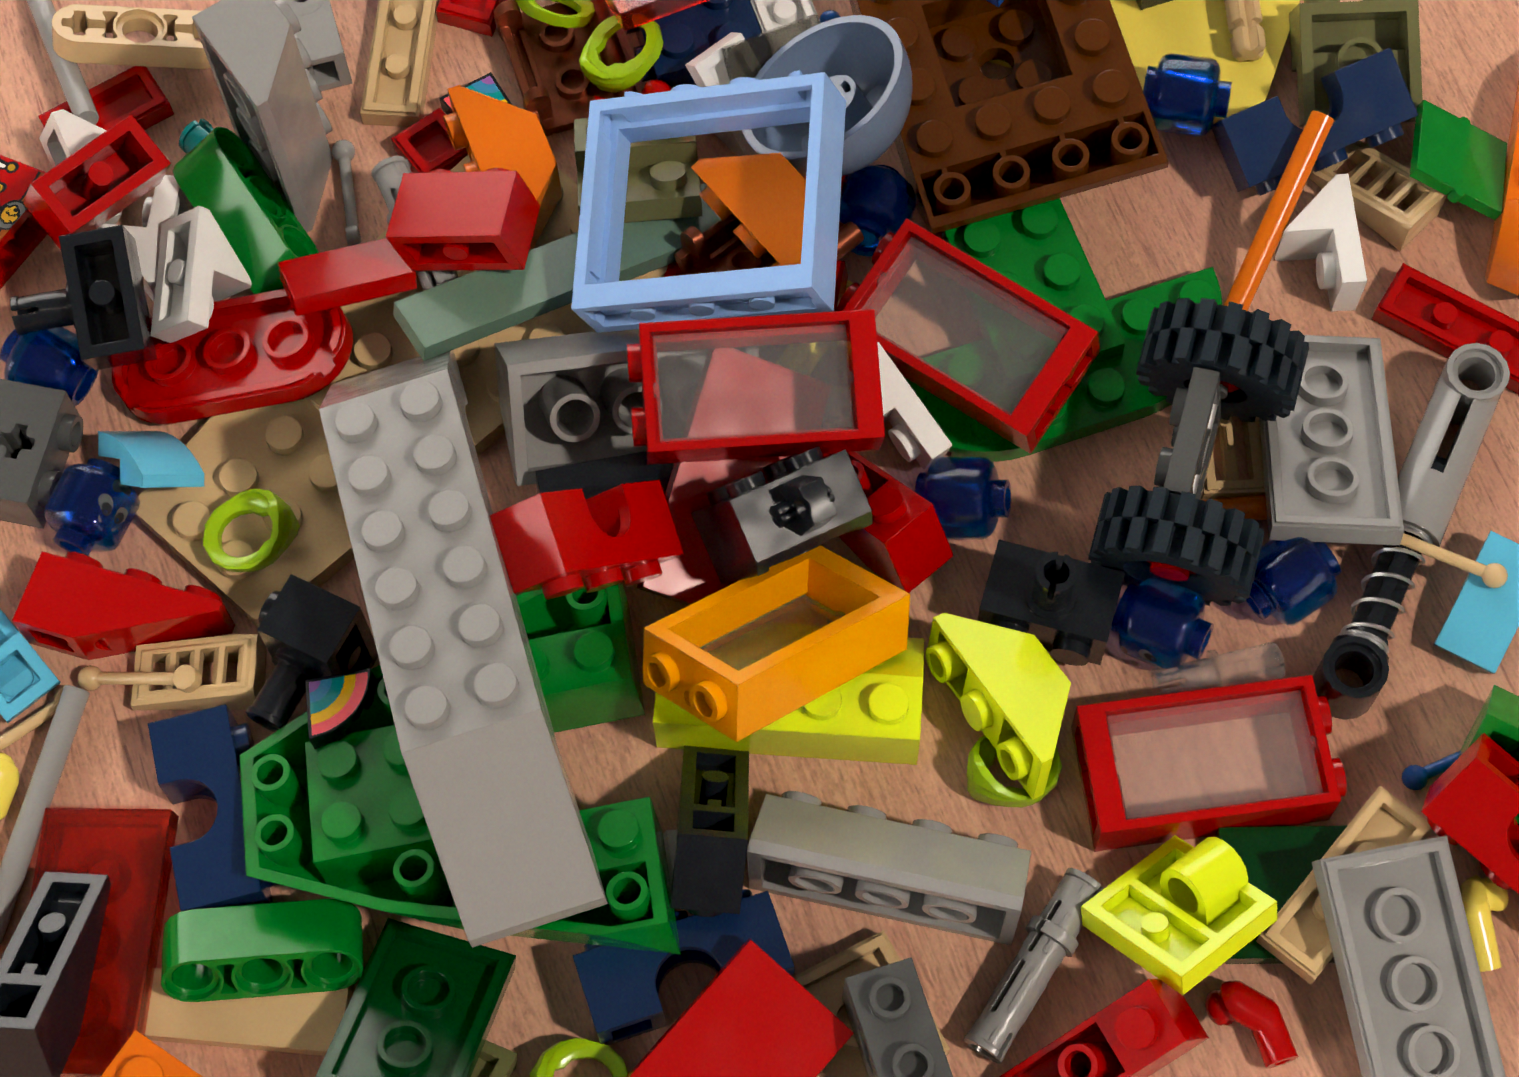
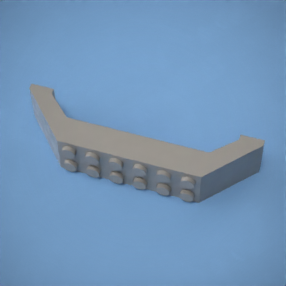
(456, 651)

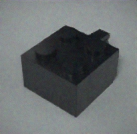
(776, 518)

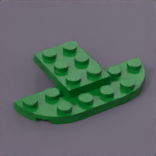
(1045, 257)

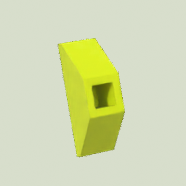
(1005, 690)

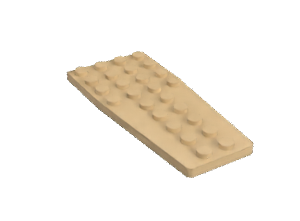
(288, 452)

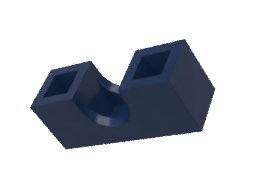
(1364, 101)
(200, 759)
(626, 982)

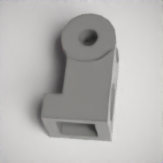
(322, 42)

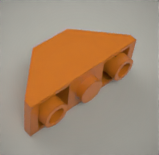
(506, 139)
(764, 196)

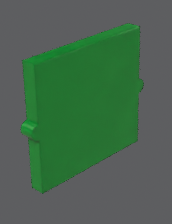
(1458, 160)

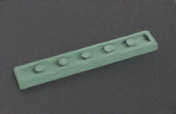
(499, 299)

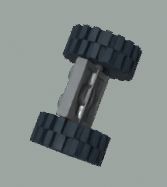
(1210, 367)

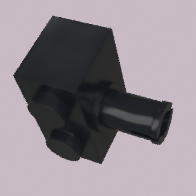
(100, 299)
(1054, 598)
(308, 638)

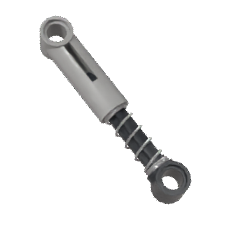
(1428, 498)

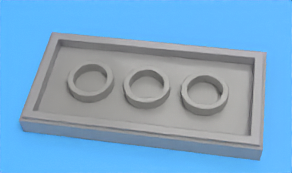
(1334, 455)
(1407, 962)

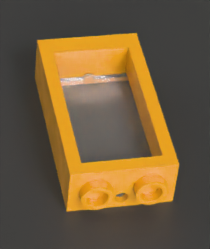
(775, 641)

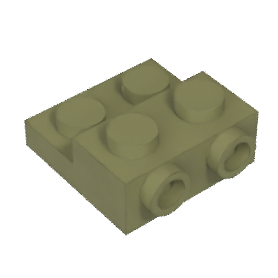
(1337, 33)
(658, 177)

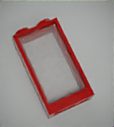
(973, 334)
(757, 386)
(1206, 762)

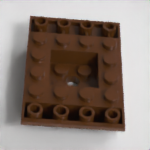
(1044, 132)

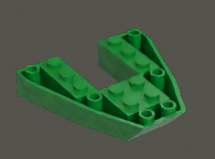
(354, 830)

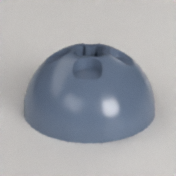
(869, 71)

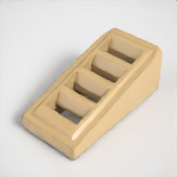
(1382, 215)
(239, 695)

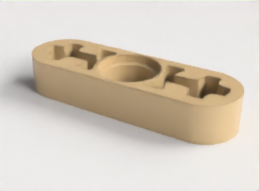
(119, 20)

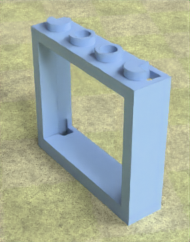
(692, 111)

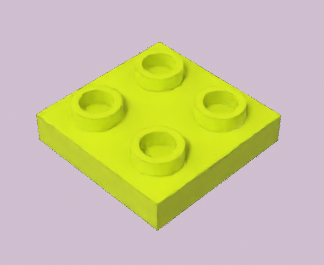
(1181, 911)

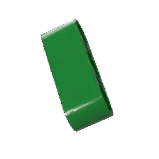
(245, 204)
(262, 950)

